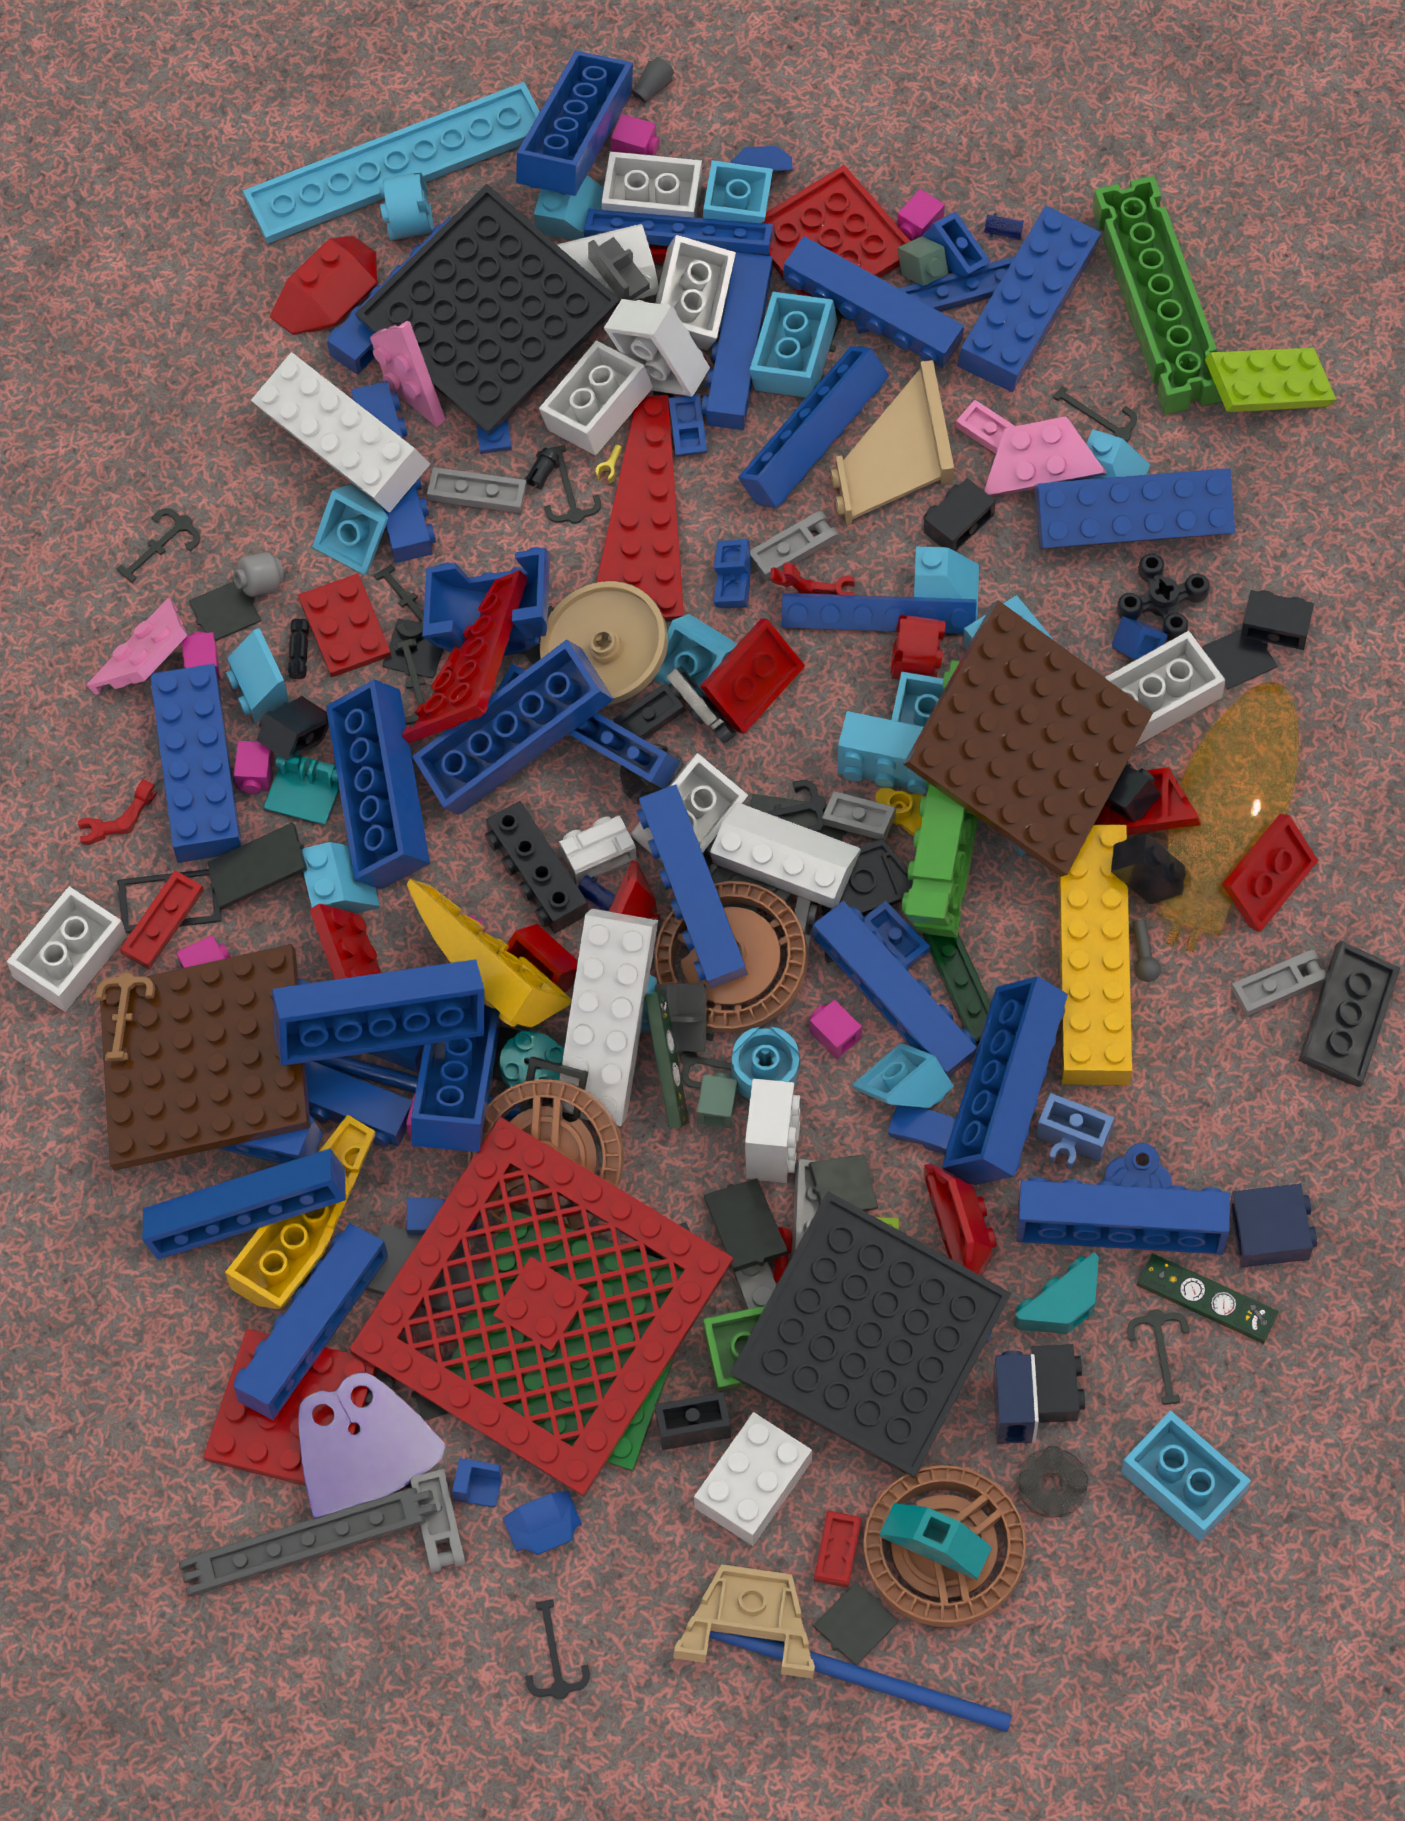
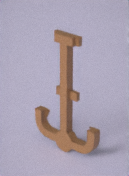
(126, 982)

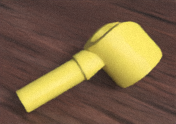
(609, 465)

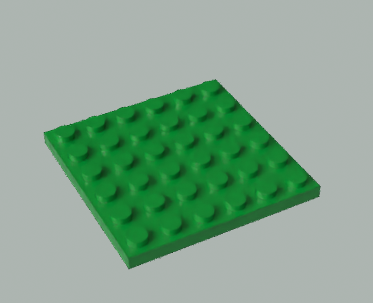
(631, 1444)

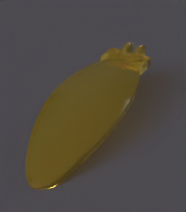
(1238, 788)

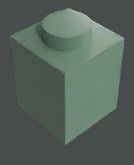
(922, 260)
(717, 1100)

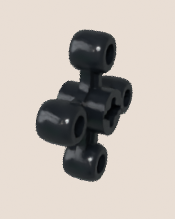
(1151, 570)

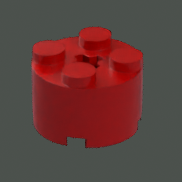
(917, 646)

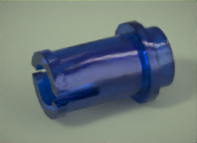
(1003, 226)
(596, 892)

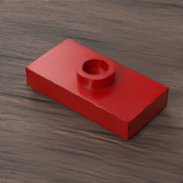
(837, 1549)

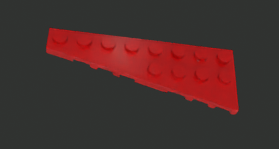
(643, 523)

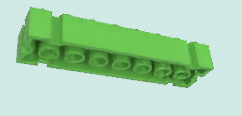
(1157, 292)
(940, 861)

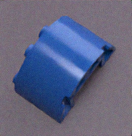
(454, 600)

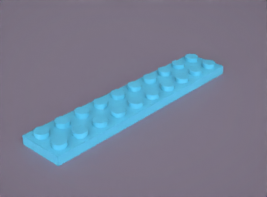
(429, 147)

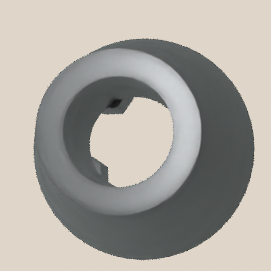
(654, 78)

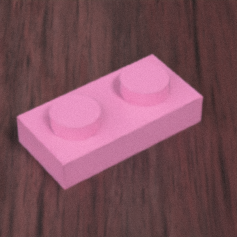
(982, 425)

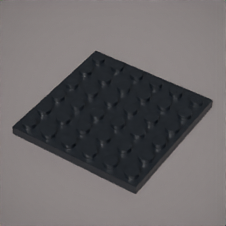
(491, 307)
(870, 1334)

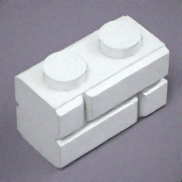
(597, 848)

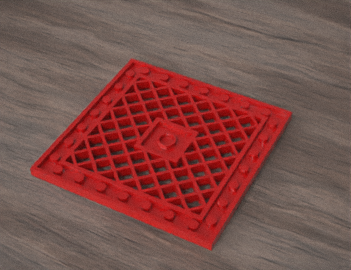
(541, 1306)

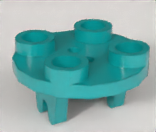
(521, 1048)

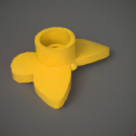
(906, 807)

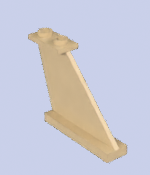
(899, 452)

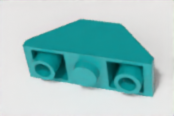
(1062, 1301)
(936, 1538)

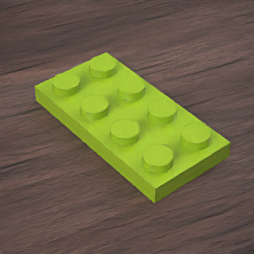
(1270, 379)

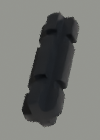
(298, 648)

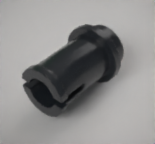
(544, 464)

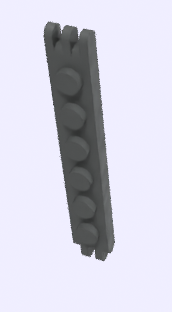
(306, 1540)

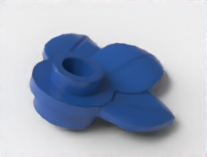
(1126, 1172)

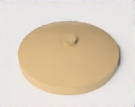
(617, 632)

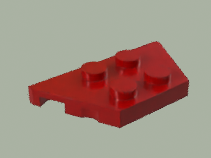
(1168, 812)

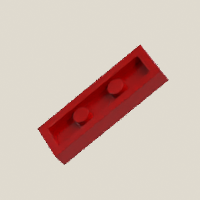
(161, 919)

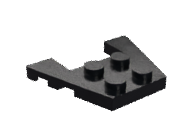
(875, 878)

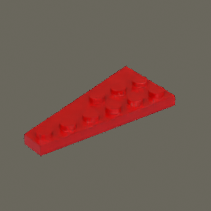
(470, 673)

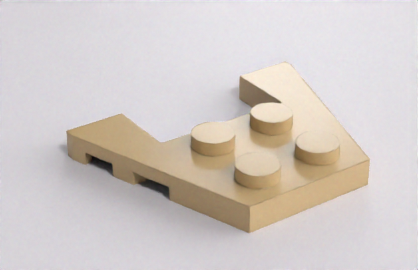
(752, 1606)

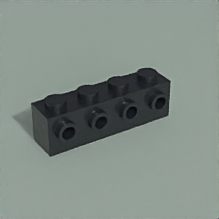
(536, 866)

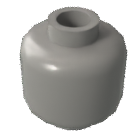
(258, 574)

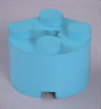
(406, 206)
(764, 1047)

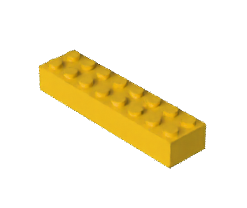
(1095, 965)

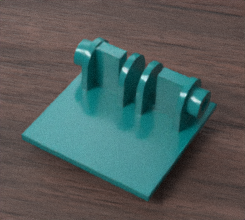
(303, 789)

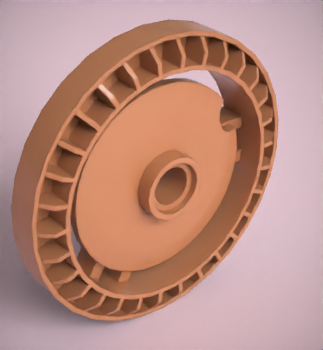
(760, 954)
(566, 1137)
(936, 1579)

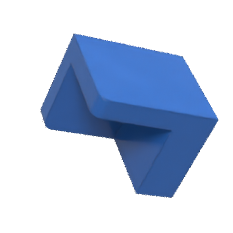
(1137, 638)
(477, 1482)

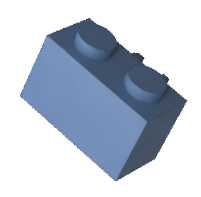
(1074, 1129)

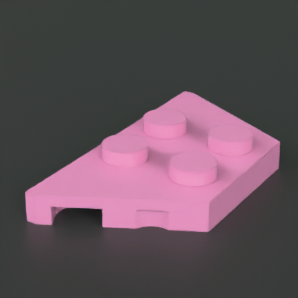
(406, 370)
(1040, 454)
(144, 651)

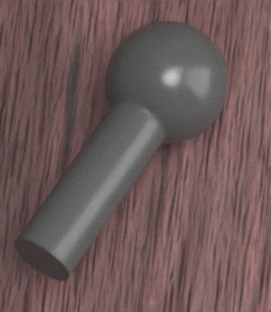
(1146, 967)

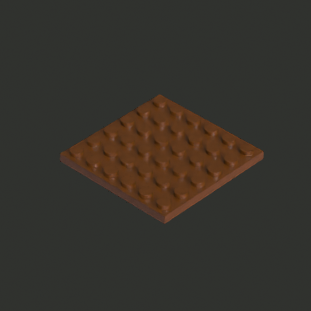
(1028, 738)
(201, 1061)

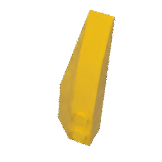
(510, 983)
(287, 1251)

